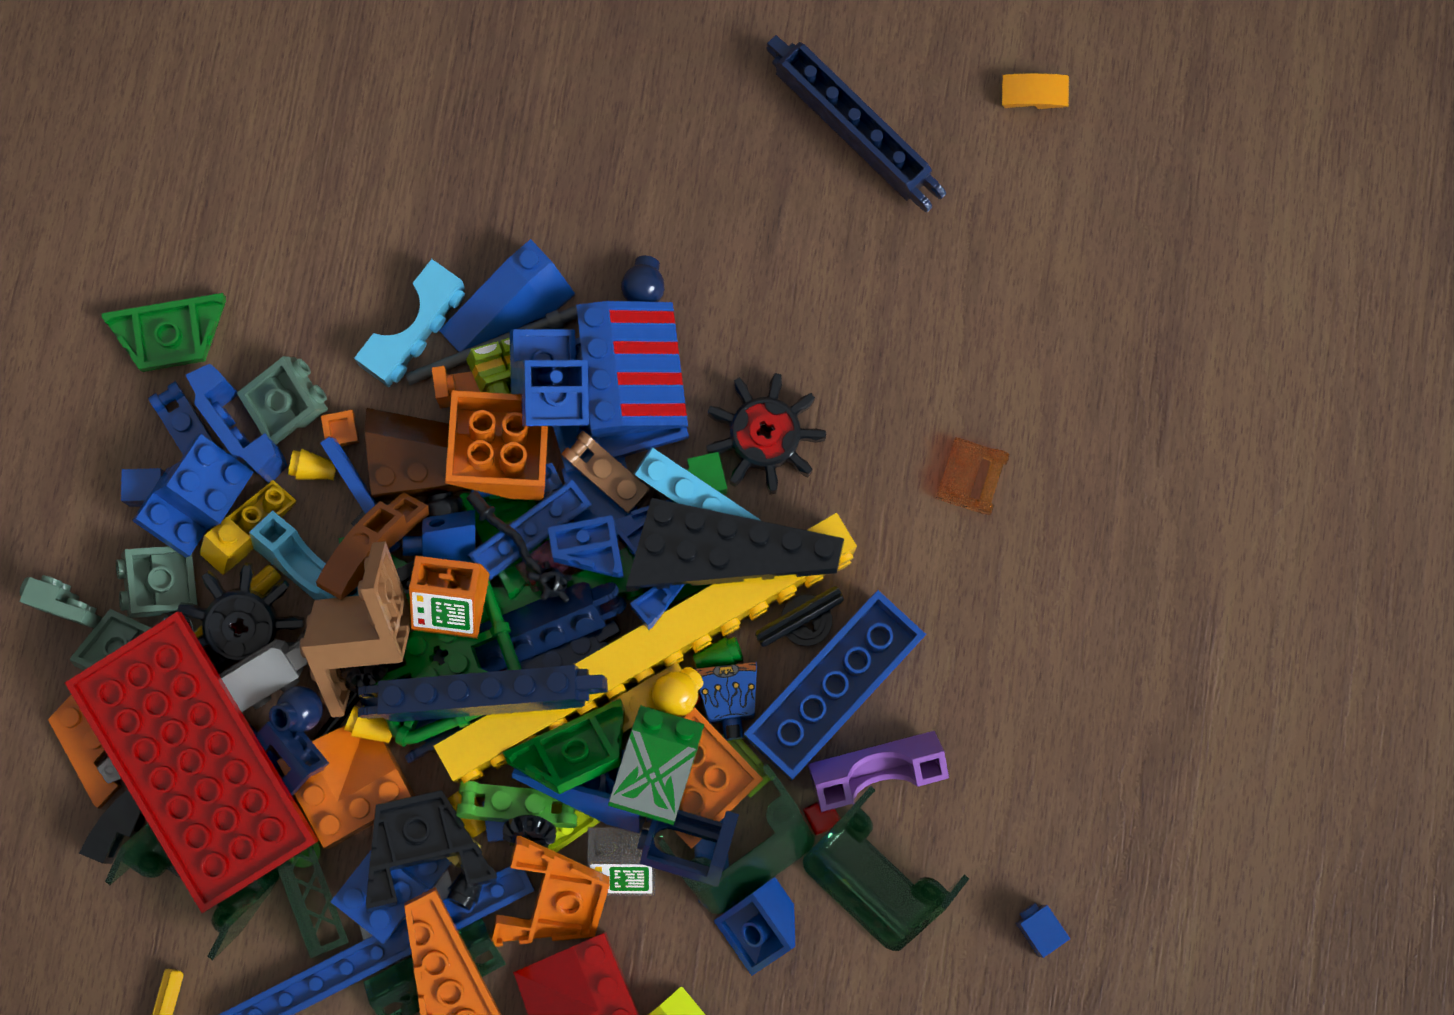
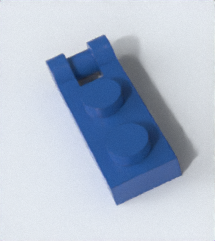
(183, 421)

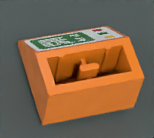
(447, 596)

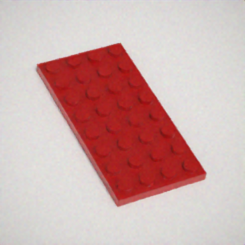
(191, 762)

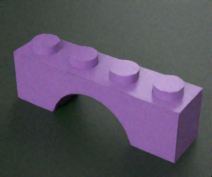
(911, 759)

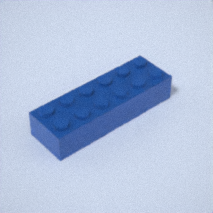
(834, 685)

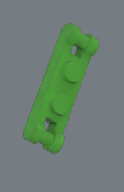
(510, 802)

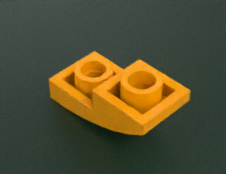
(1035, 90)

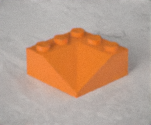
(493, 449)
(346, 792)

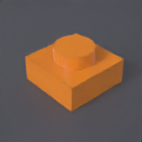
(341, 427)

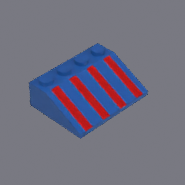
(631, 367)

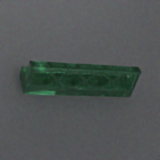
(300, 908)
(399, 982)

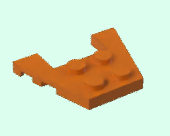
(82, 750)
(566, 902)

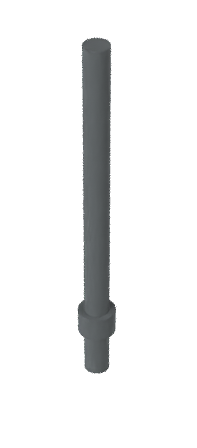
(553, 320)

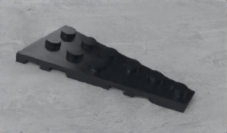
(714, 547)

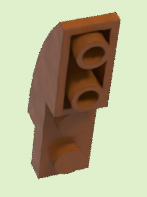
(379, 524)

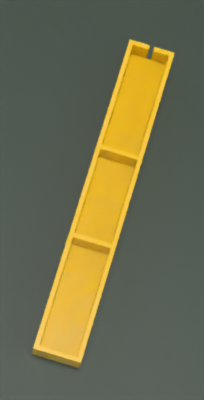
(635, 660)

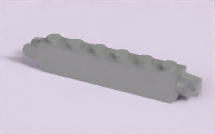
(250, 682)

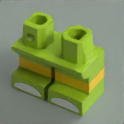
(491, 366)

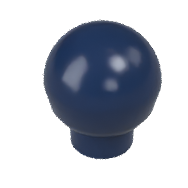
(643, 281)
(296, 710)

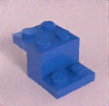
(549, 377)
(193, 496)
(408, 884)

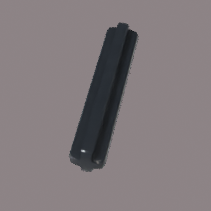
(799, 616)

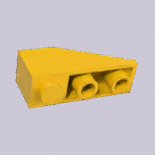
(230, 540)

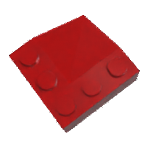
(577, 982)

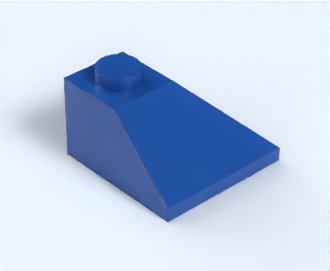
(760, 926)

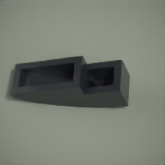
(119, 820)

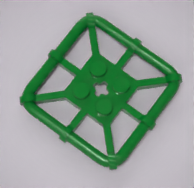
(460, 660)

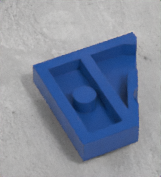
(588, 546)

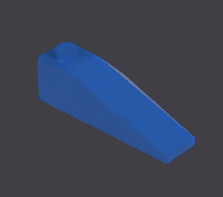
(512, 297)
(591, 799)

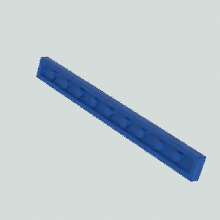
(372, 956)

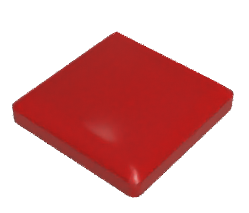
(820, 820)

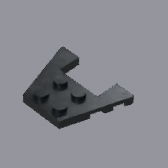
(416, 833)

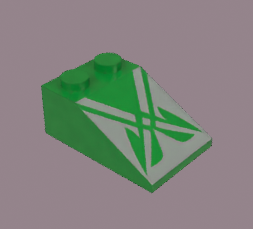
(656, 765)

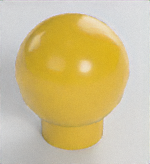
(677, 691)

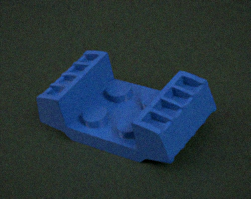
(211, 395)

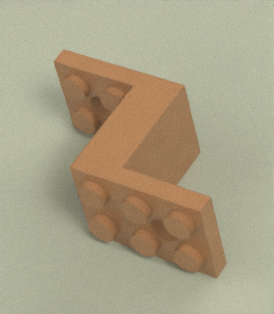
(357, 629)

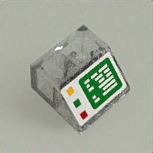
(616, 855)

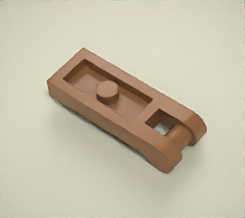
(606, 473)

